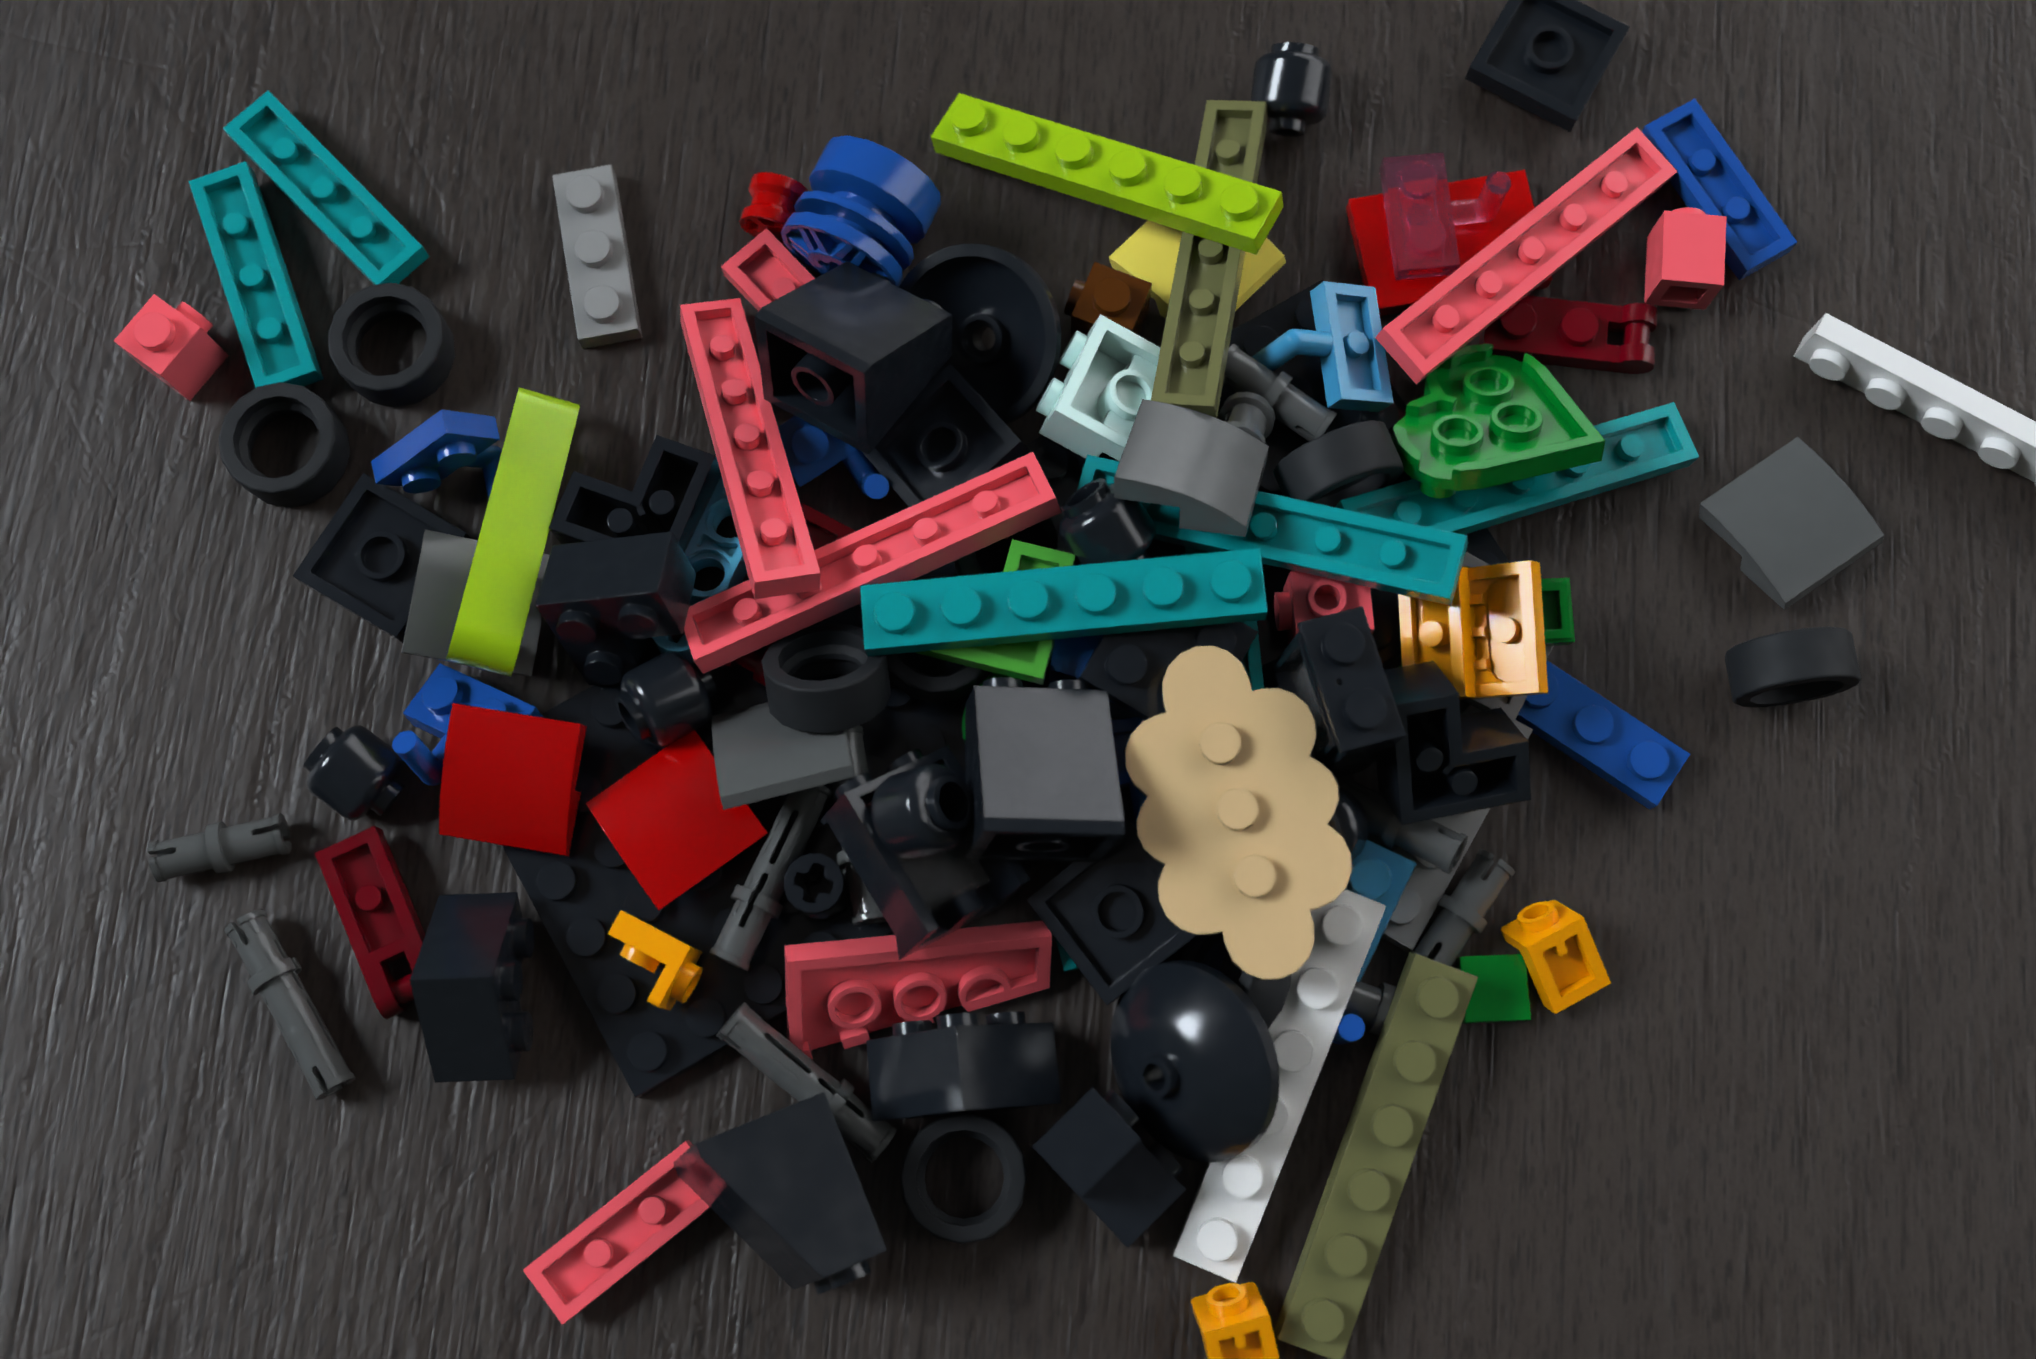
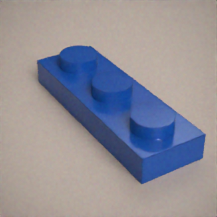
(1719, 185)
(1603, 738)

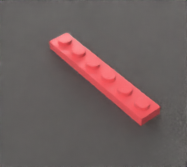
(1525, 256)
(749, 450)
(883, 552)

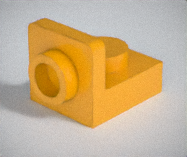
(650, 946)
(1557, 953)
(1235, 1323)

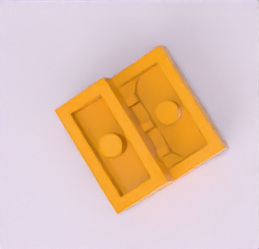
(1488, 637)

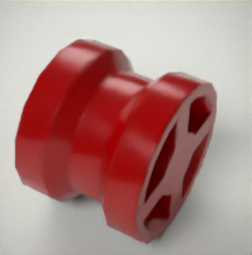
(771, 203)

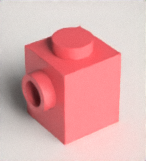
(1685, 259)
(173, 345)
(1315, 596)

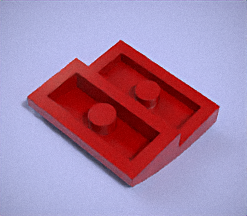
(510, 779)
(672, 820)

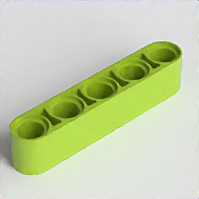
(513, 533)

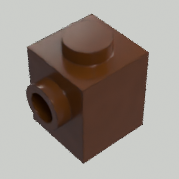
(1111, 294)

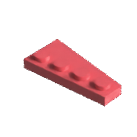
(861, 986)

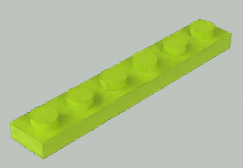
(1109, 173)

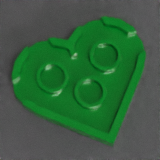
(1491, 425)

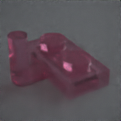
(1424, 216)

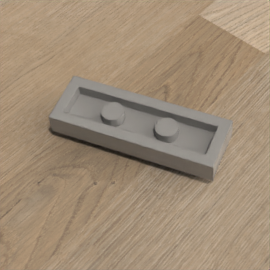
(597, 256)

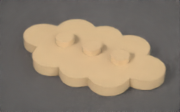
(1238, 812)

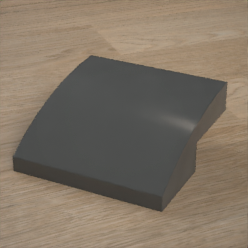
(1194, 465)
(1791, 522)
(438, 596)
(765, 759)

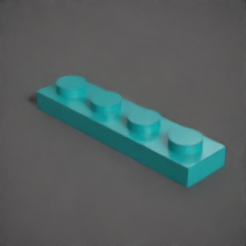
(325, 191)
(255, 277)

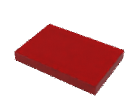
(1373, 248)

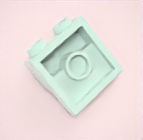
(1101, 391)

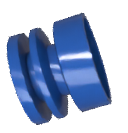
(861, 210)

